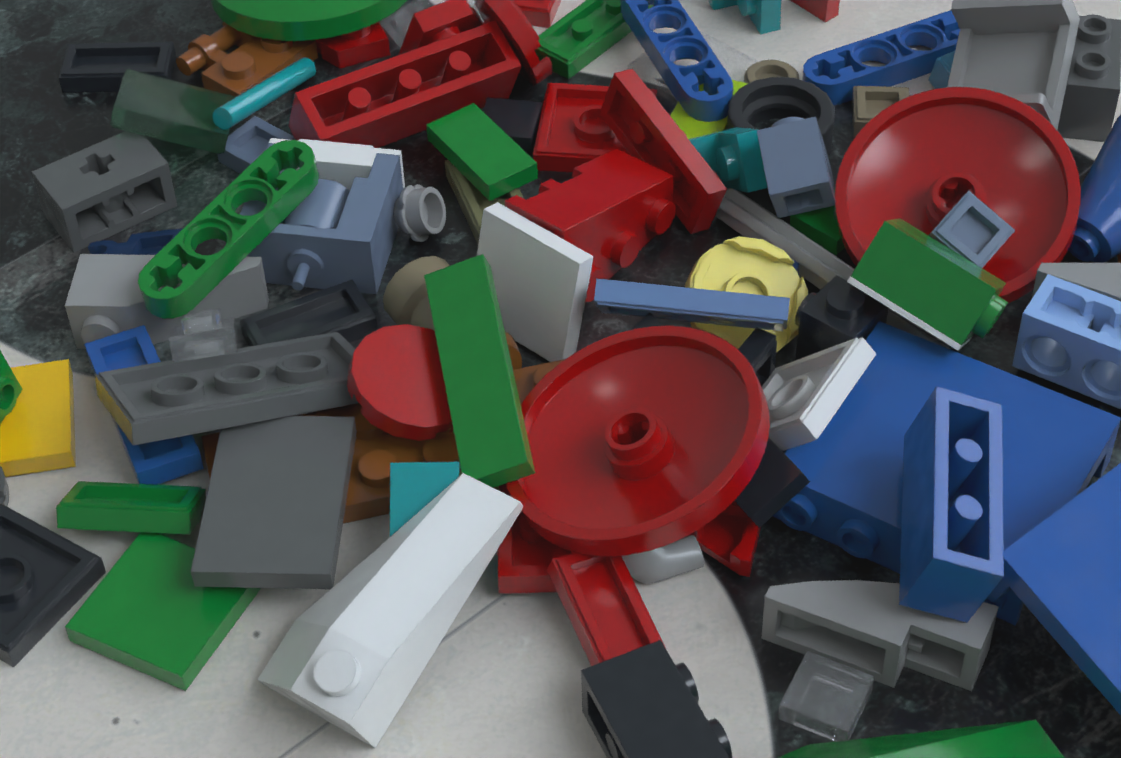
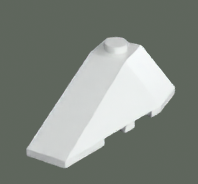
(381, 623)

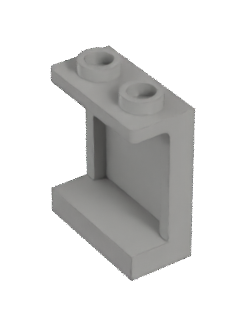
(1016, 50)

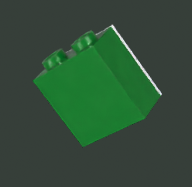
(929, 284)

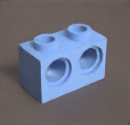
(1072, 340)

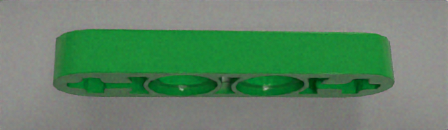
(223, 223)

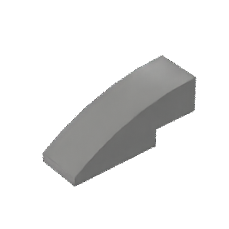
(870, 631)

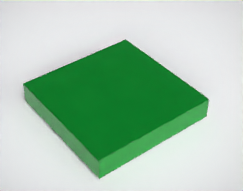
(154, 615)

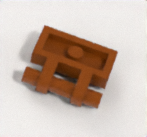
(245, 66)

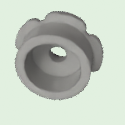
(420, 212)

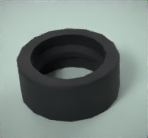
(781, 99)

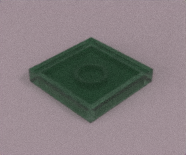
(169, 111)

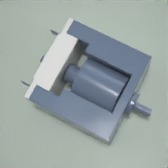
(341, 226)

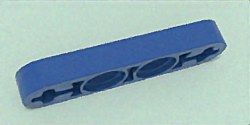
(682, 44)
(842, 67)

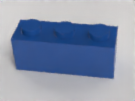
(952, 506)

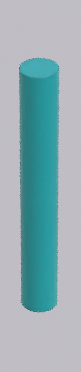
(263, 93)

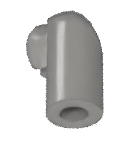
(665, 561)

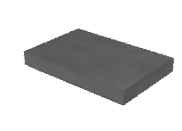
(276, 504)

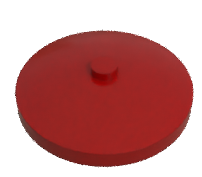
(941, 143)
(640, 440)

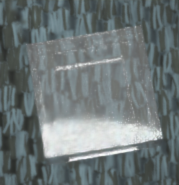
(826, 697)

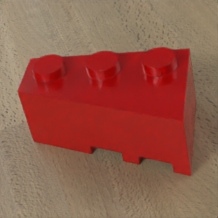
(604, 210)

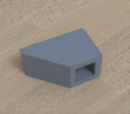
(796, 166)

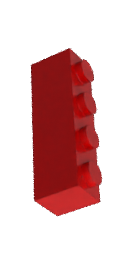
(408, 90)

